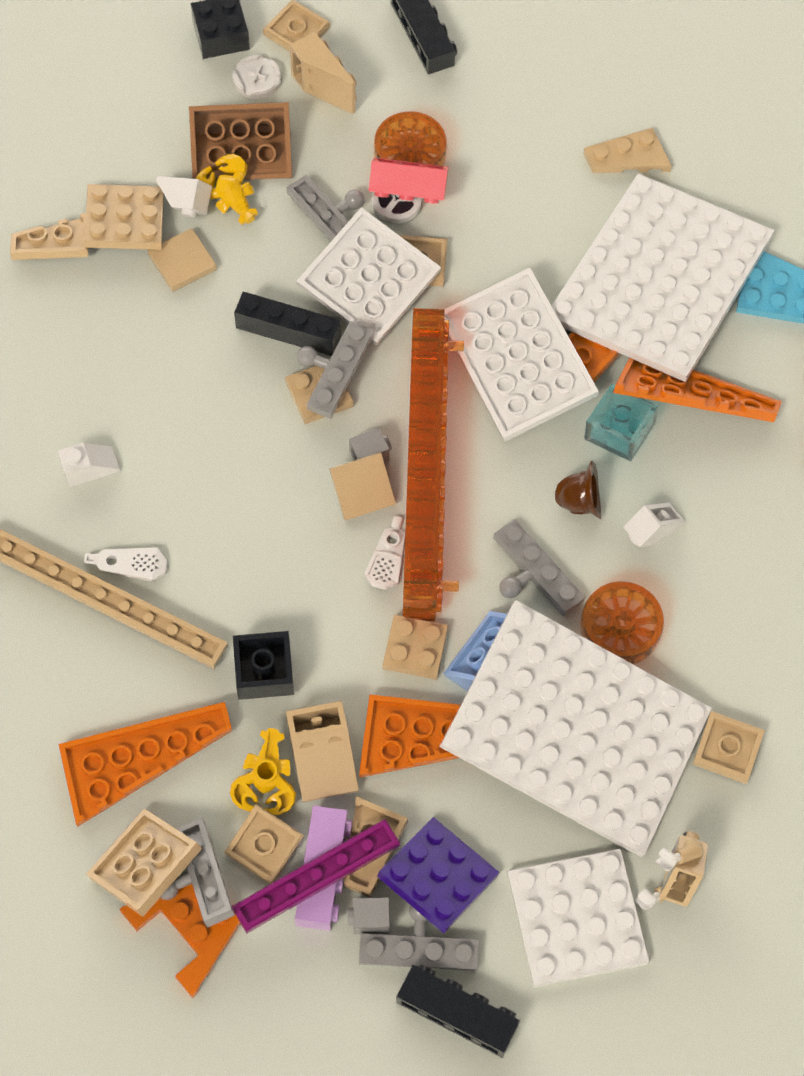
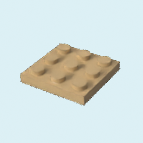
(124, 217)
(144, 862)

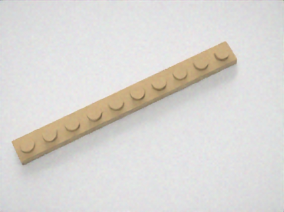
(111, 601)

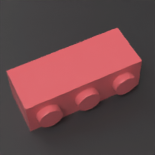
(408, 180)

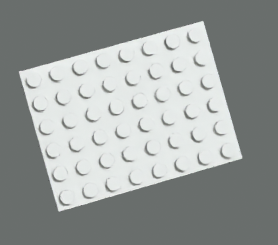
(661, 276)
(576, 728)

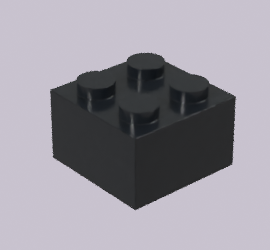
(220, 27)
(263, 665)

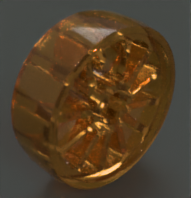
(411, 146)
(614, 629)

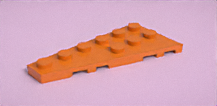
(697, 392)
(404, 734)
(121, 761)

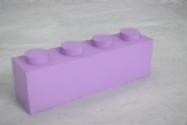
(326, 831)

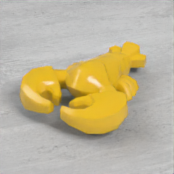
(229, 187)
(265, 777)

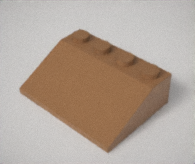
(248, 130)

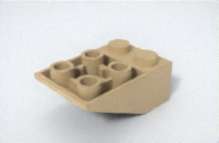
(322, 73)
(322, 751)

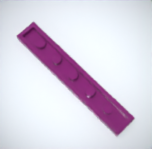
(315, 876)

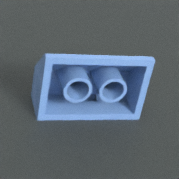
(470, 657)

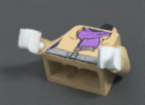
(683, 872)

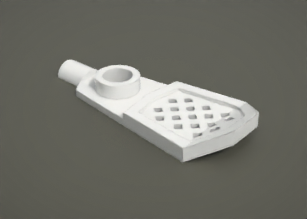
(387, 553)
(125, 562)

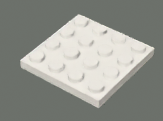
(369, 275)
(577, 918)

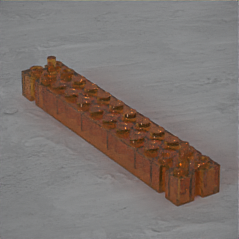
(427, 466)

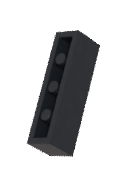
(426, 34)
(287, 323)
(457, 1010)

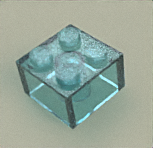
(620, 423)

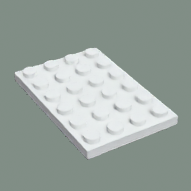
(519, 354)

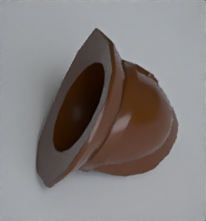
(580, 492)

